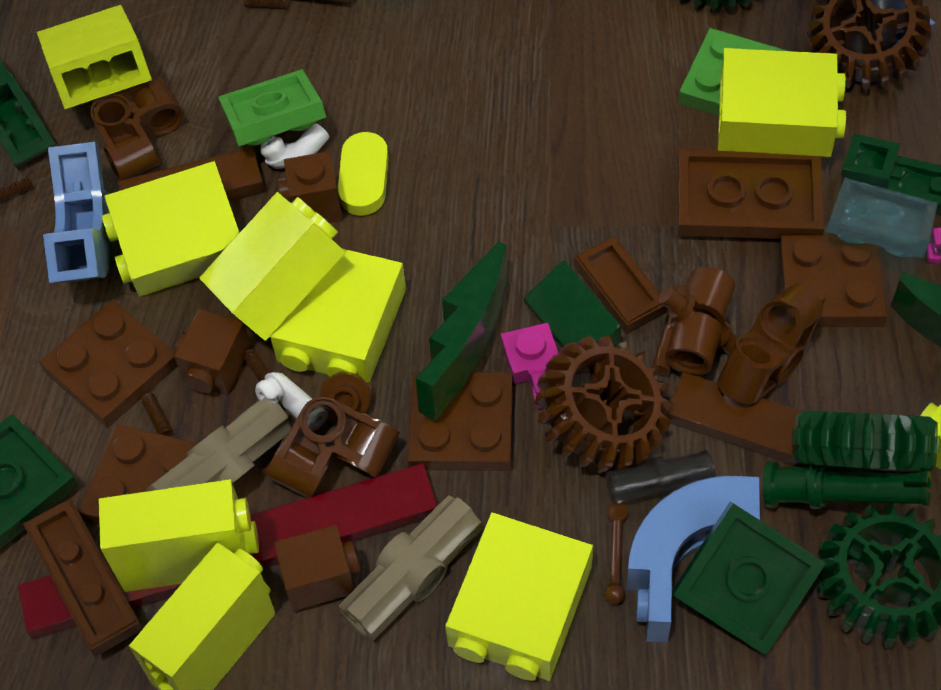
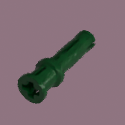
(819, 485)

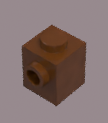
(314, 182)
(212, 352)
(316, 567)

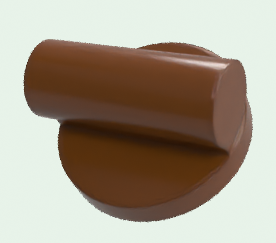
(349, 390)

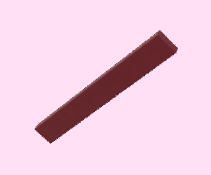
(355, 509)

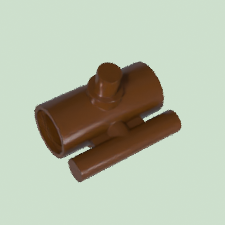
(696, 323)

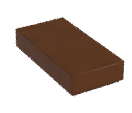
(620, 284)

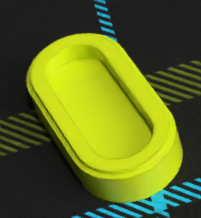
(363, 173)

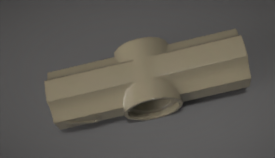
(230, 450)
(410, 567)

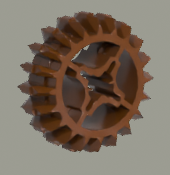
(856, 50)
(589, 415)

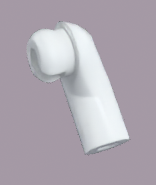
(309, 143)
(284, 391)

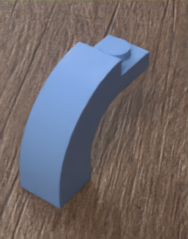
(80, 242)
(674, 532)

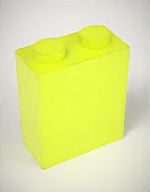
(94, 56)
(780, 102)
(170, 228)
(273, 264)
(343, 318)
(166, 533)
(519, 597)
(205, 623)

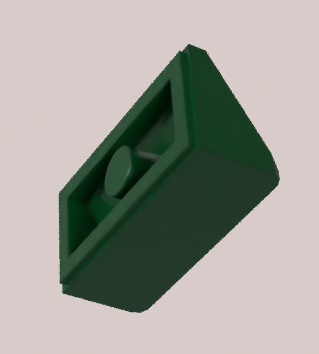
(570, 308)

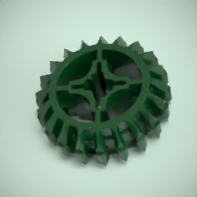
(866, 440)
(860, 544)

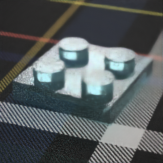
(882, 218)

